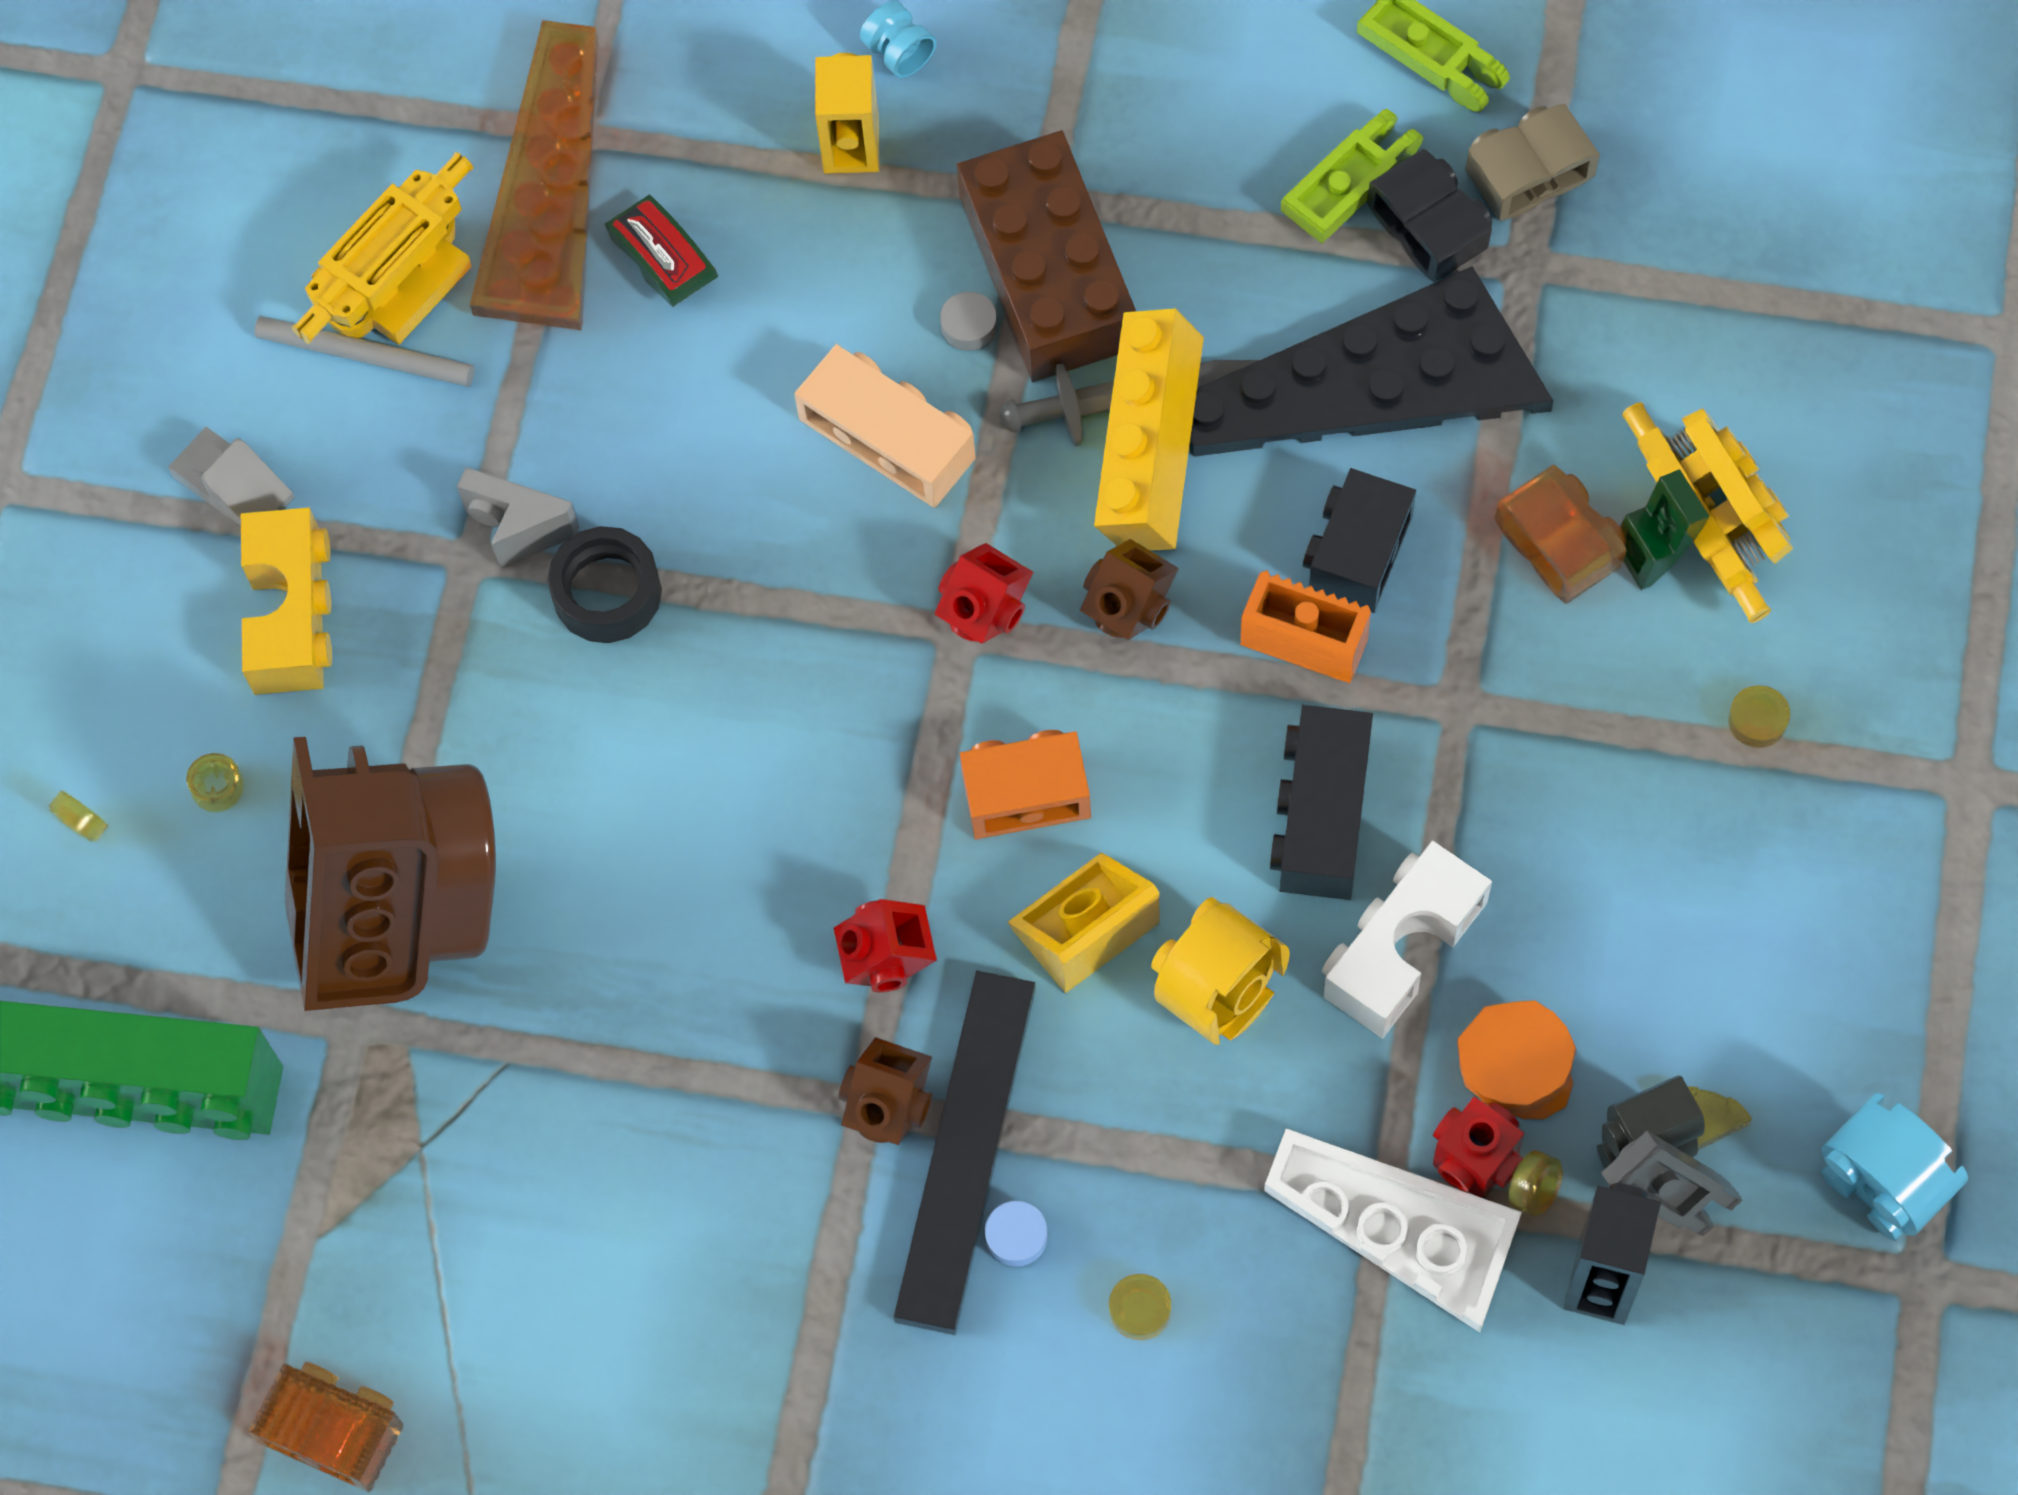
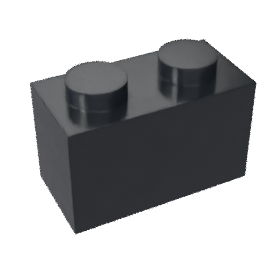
(1361, 538)

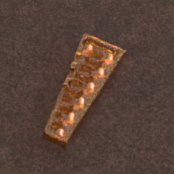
(540, 218)

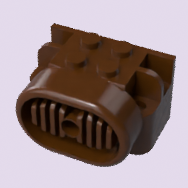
(385, 876)

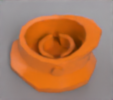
(1518, 1059)

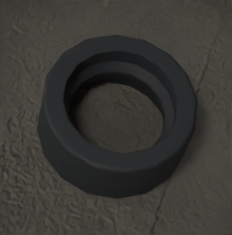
(596, 545)

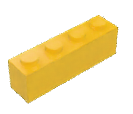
(1149, 429)

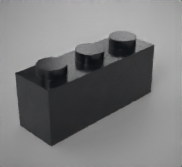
(1322, 802)
(1612, 1253)

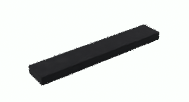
(965, 1153)

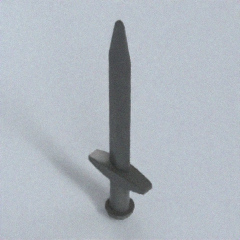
(1074, 403)

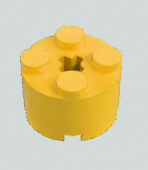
(1218, 971)

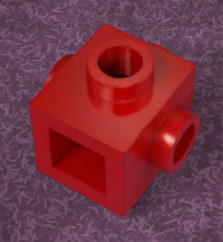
(983, 594)
(884, 944)
(1473, 1166)

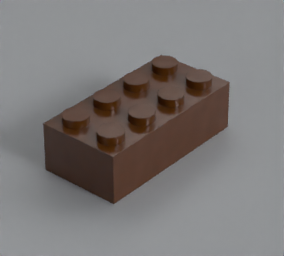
(1045, 253)

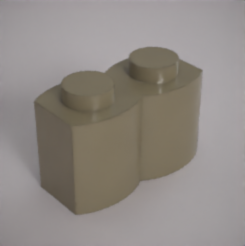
(1531, 161)

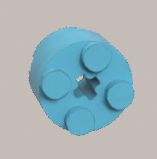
(1892, 1166)

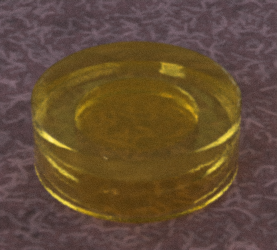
(1759, 716)
(77, 816)
(1535, 1183)
(1140, 1306)

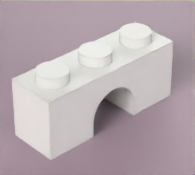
(1431, 896)

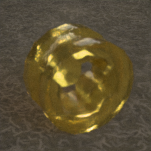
(213, 800)

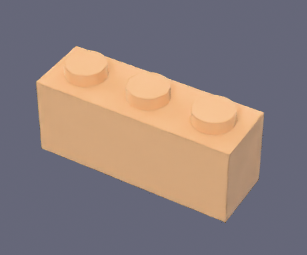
(886, 424)

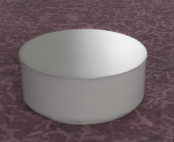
(968, 321)

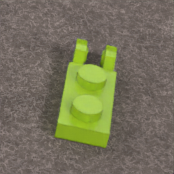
(1433, 49)
(1342, 178)

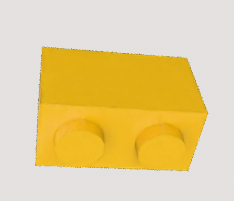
(847, 113)

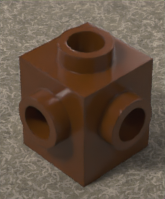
(1128, 590)
(886, 1092)

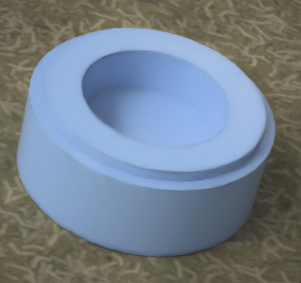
(1016, 1233)

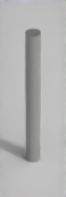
(368, 352)

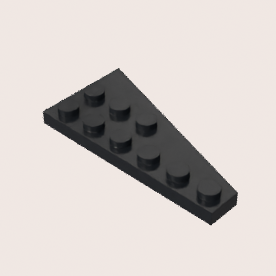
(1382, 372)

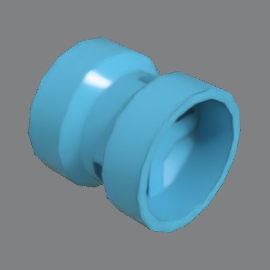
(901, 42)

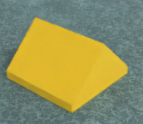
(1088, 919)

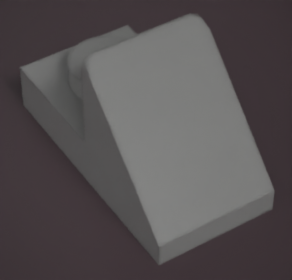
(229, 476)
(527, 517)

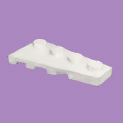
(1408, 1225)

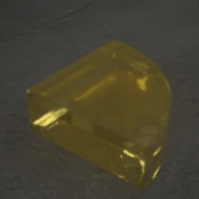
(1721, 1116)

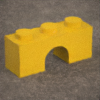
(288, 645)

